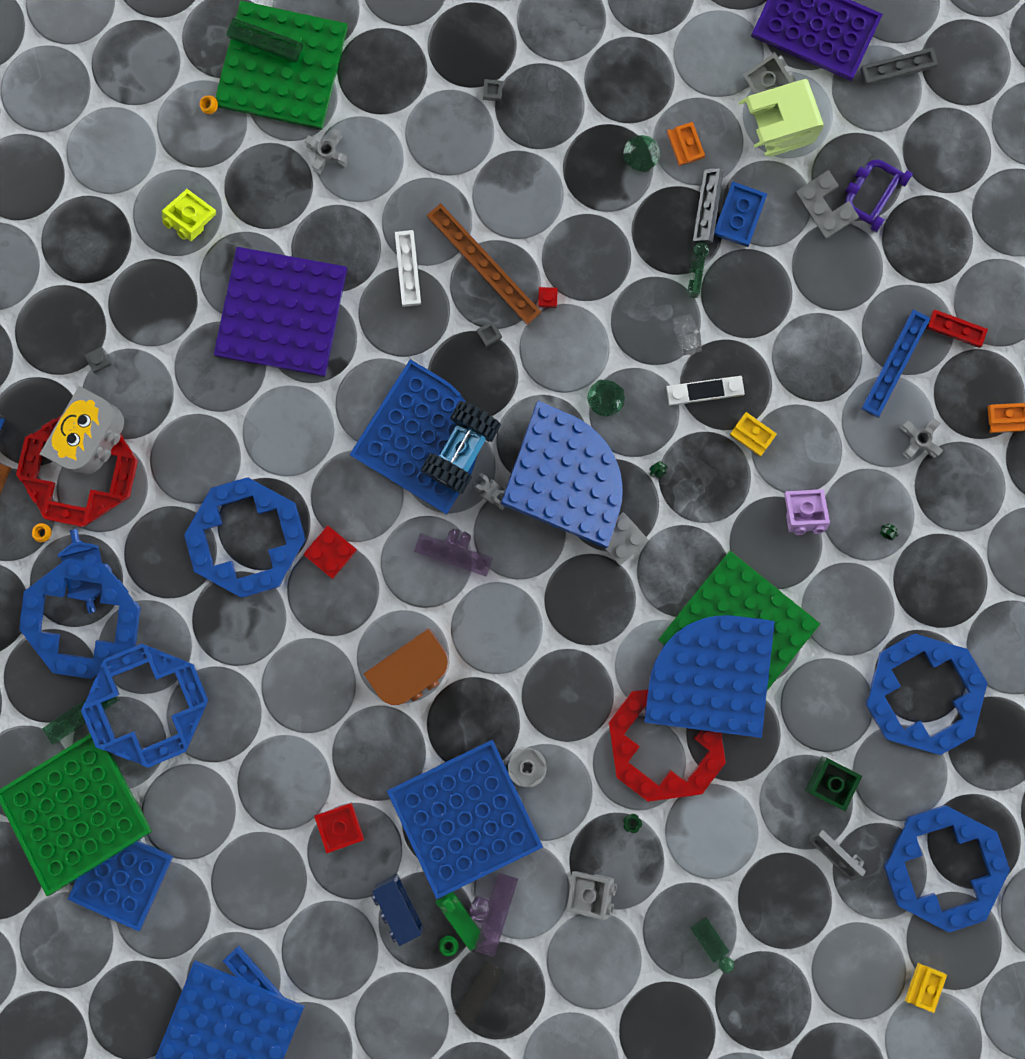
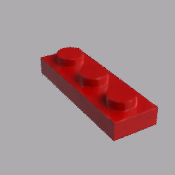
(957, 328)

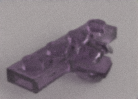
(454, 552)
(493, 913)

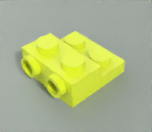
(187, 215)

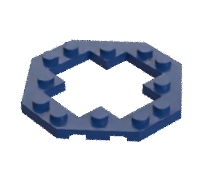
(209, 517)
(54, 584)
(105, 689)
(915, 734)
(927, 906)

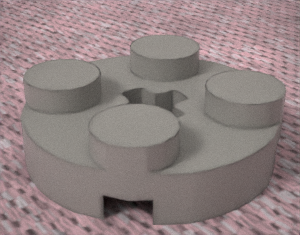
(525, 778)

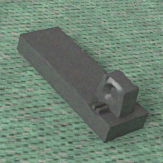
(848, 865)

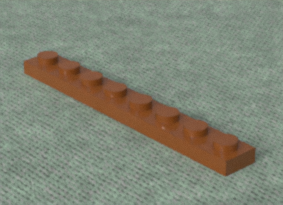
(483, 264)

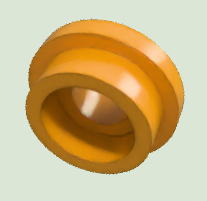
(205, 102)
(36, 532)

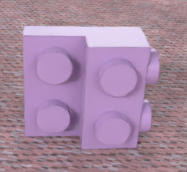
(806, 511)

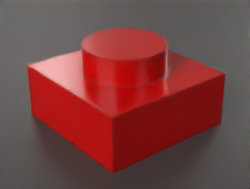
(547, 297)

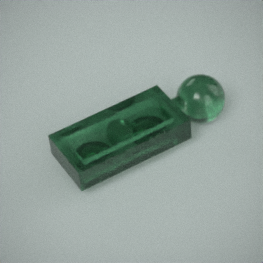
(700, 250)
(713, 944)

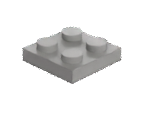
(625, 539)

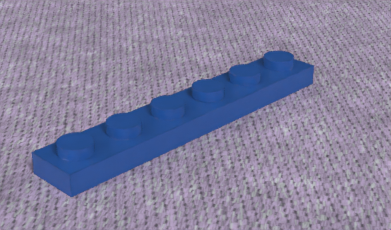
(895, 363)

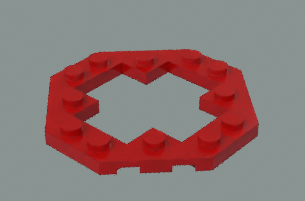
(98, 502)
(672, 785)

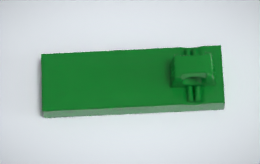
(459, 919)

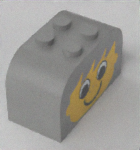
(84, 433)

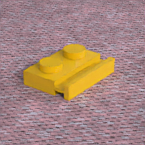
(753, 434)
(925, 987)

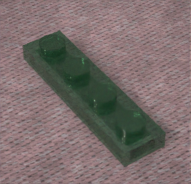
(264, 40)
(70, 721)

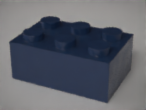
(397, 910)

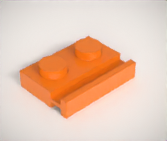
(685, 144)
(1006, 417)

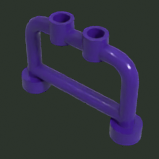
(861, 175)

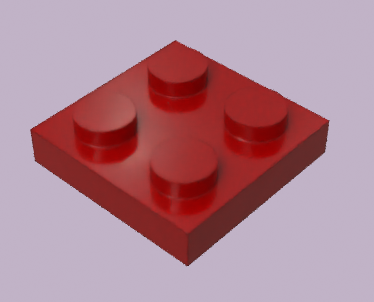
(330, 552)
(339, 827)

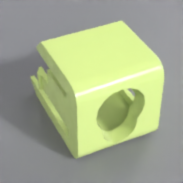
(785, 117)

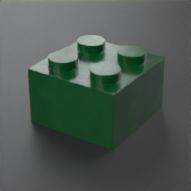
(833, 783)

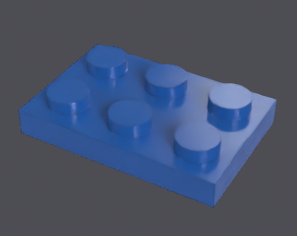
(740, 214)

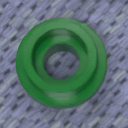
(448, 952)

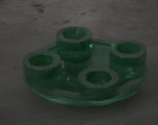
(641, 153)
(606, 398)

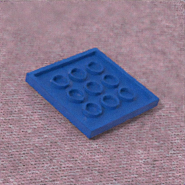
(124, 884)

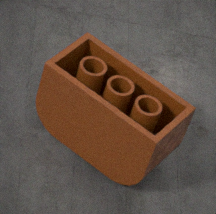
(410, 670)

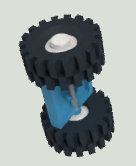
(462, 447)

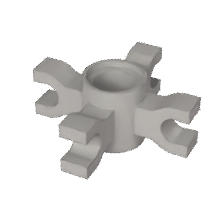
(322, 159)
(926, 433)
(490, 490)

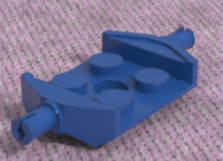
(82, 589)

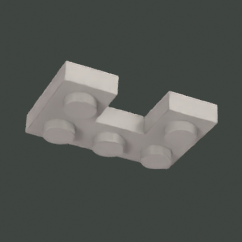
(813, 200)

